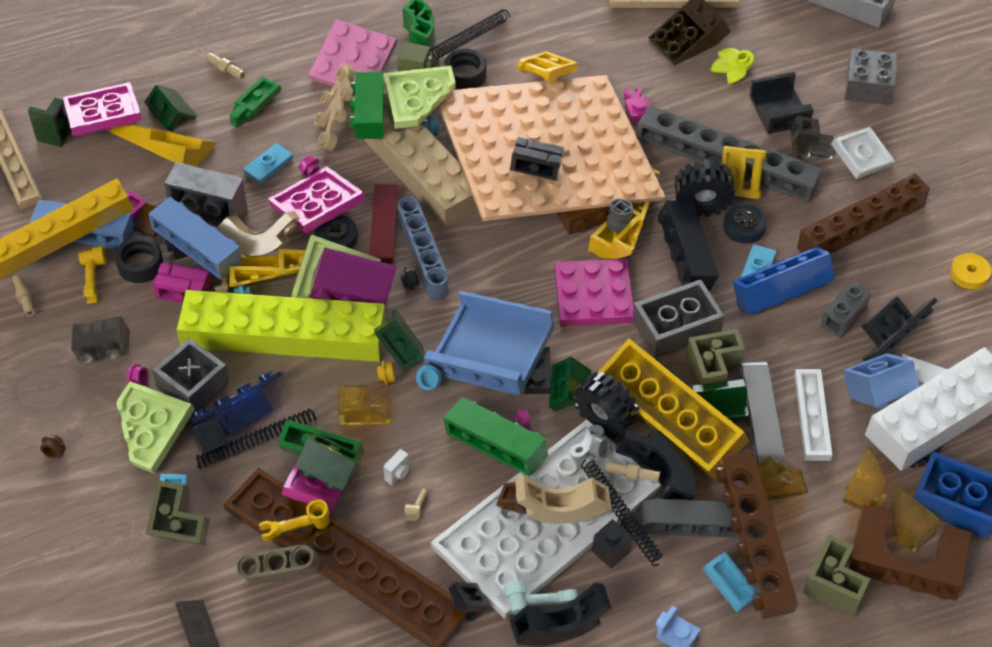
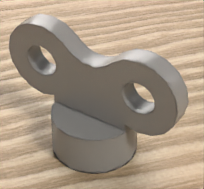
(594, 444)

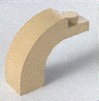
(259, 243)
(564, 504)

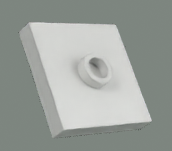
(863, 152)

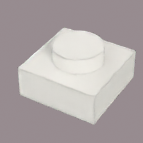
(396, 467)

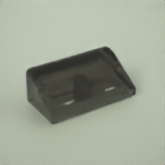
(196, 624)

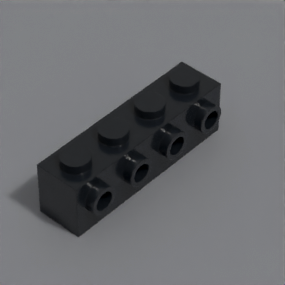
(687, 243)

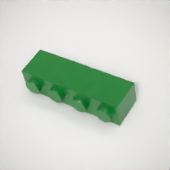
(496, 436)

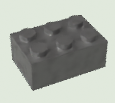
(207, 193)
(676, 315)

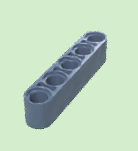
(423, 248)

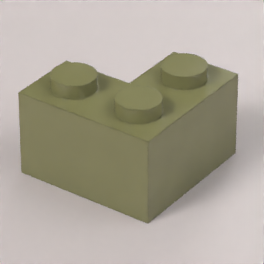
(415, 57)
(714, 354)
(168, 516)
(831, 579)

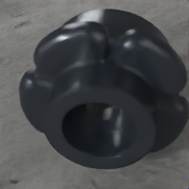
(409, 278)

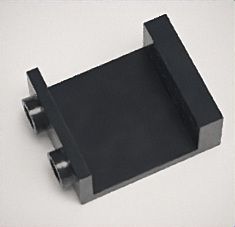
(778, 102)

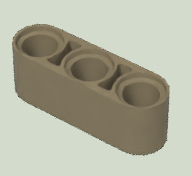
(266, 564)

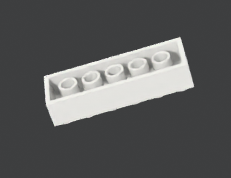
(934, 411)

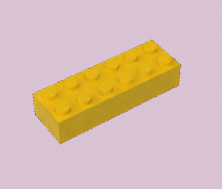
(675, 409)

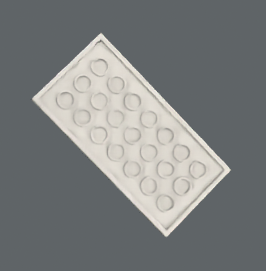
(505, 547)

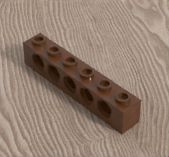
(865, 216)
(744, 468)

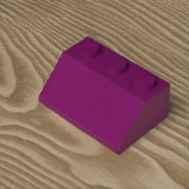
(351, 278)

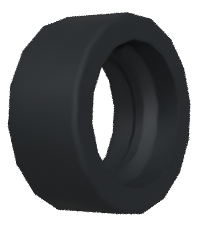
(467, 57)
(134, 246)

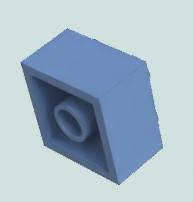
(881, 380)

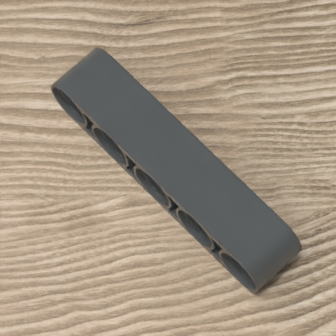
(690, 518)

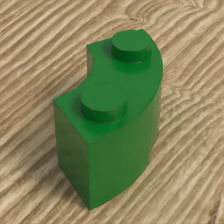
(419, 23)

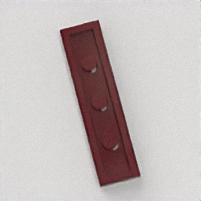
(383, 222)

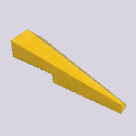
(166, 144)
(616, 245)
(265, 267)

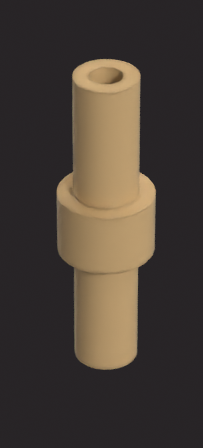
(225, 66)
(23, 295)
(632, 471)

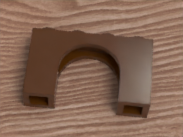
(937, 577)

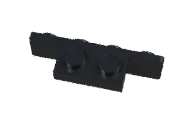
(891, 322)

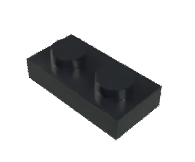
(540, 378)

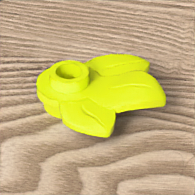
(732, 63)

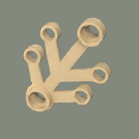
(336, 109)

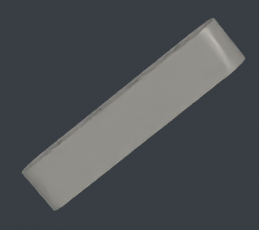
(763, 417)

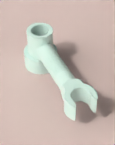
(520, 598)

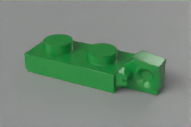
(253, 100)

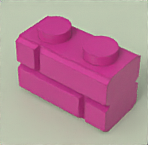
(175, 280)

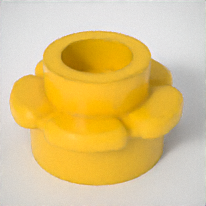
(386, 372)

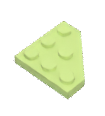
(417, 93)
(309, 262)
(150, 424)

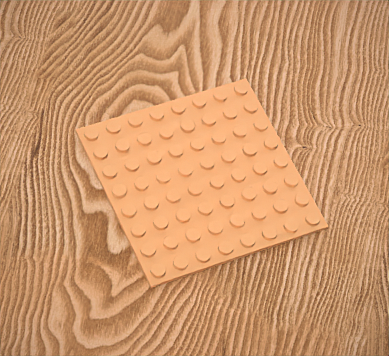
(580, 114)

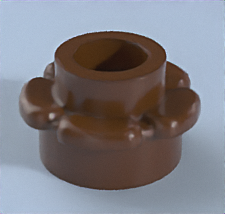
(52, 446)

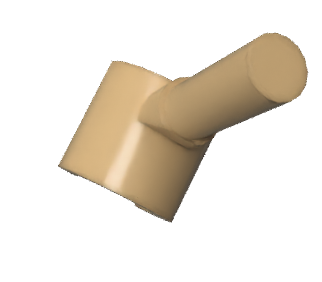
(224, 285)
(413, 512)

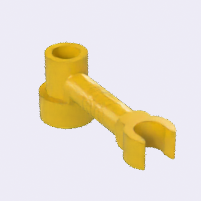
(90, 260)
(317, 514)

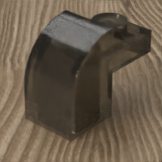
(808, 141)

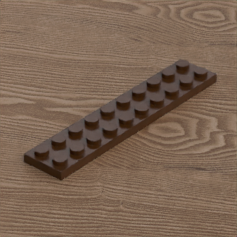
(353, 563)

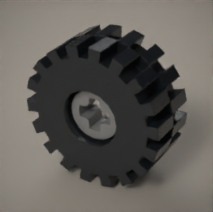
(707, 185)
(606, 404)

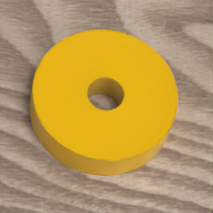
(970, 280)

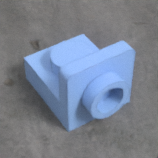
(675, 630)

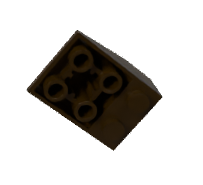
(690, 31)

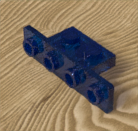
(242, 408)

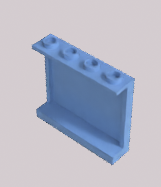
(492, 343)

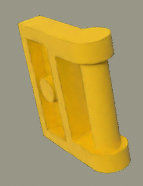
(547, 66)
(736, 160)

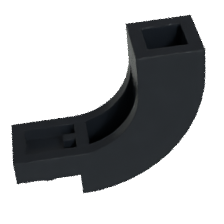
(663, 456)
(561, 623)

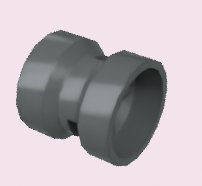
(619, 214)

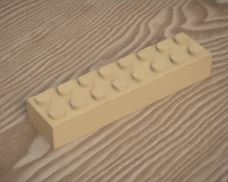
(424, 168)

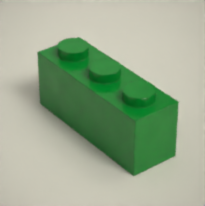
(368, 105)
(295, 436)

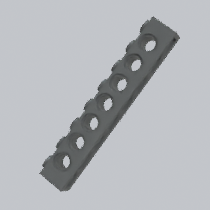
(706, 143)

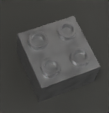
(870, 76)
(191, 374)

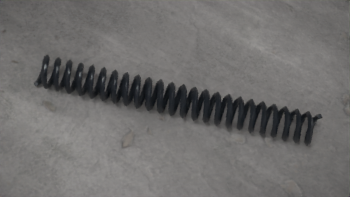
(473, 36)
(251, 439)
(647, 545)

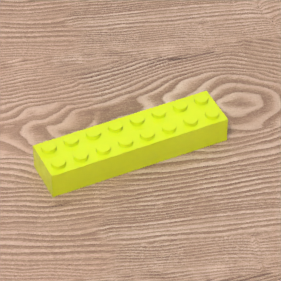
(281, 325)

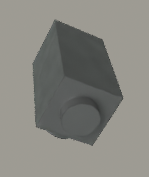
(845, 309)

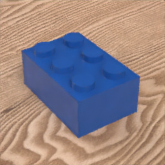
(957, 494)

